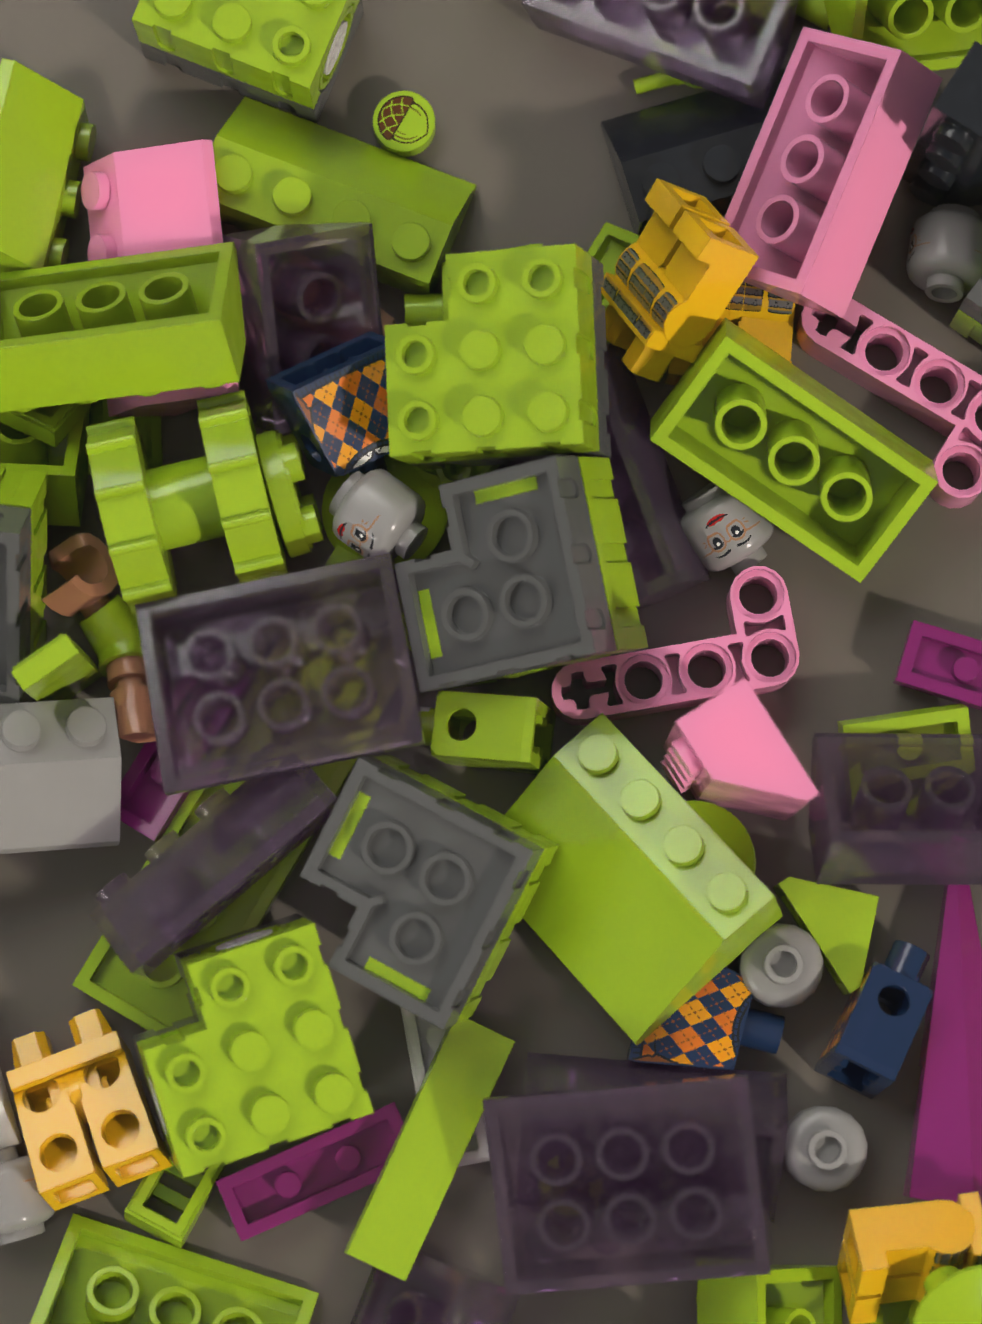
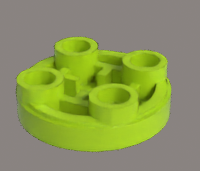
(295, 514)

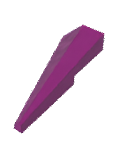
(948, 1109)

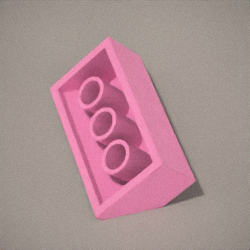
(829, 166)
(148, 205)
(736, 757)

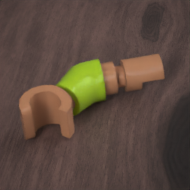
(107, 626)

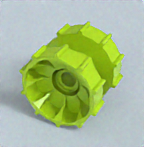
(184, 502)

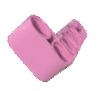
(902, 386)
(671, 662)

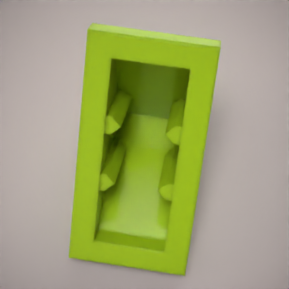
(837, 921)

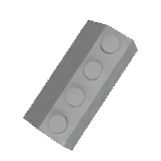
(59, 775)

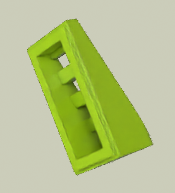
(160, 1226)

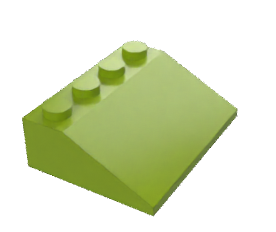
(640, 884)
(133, 1279)

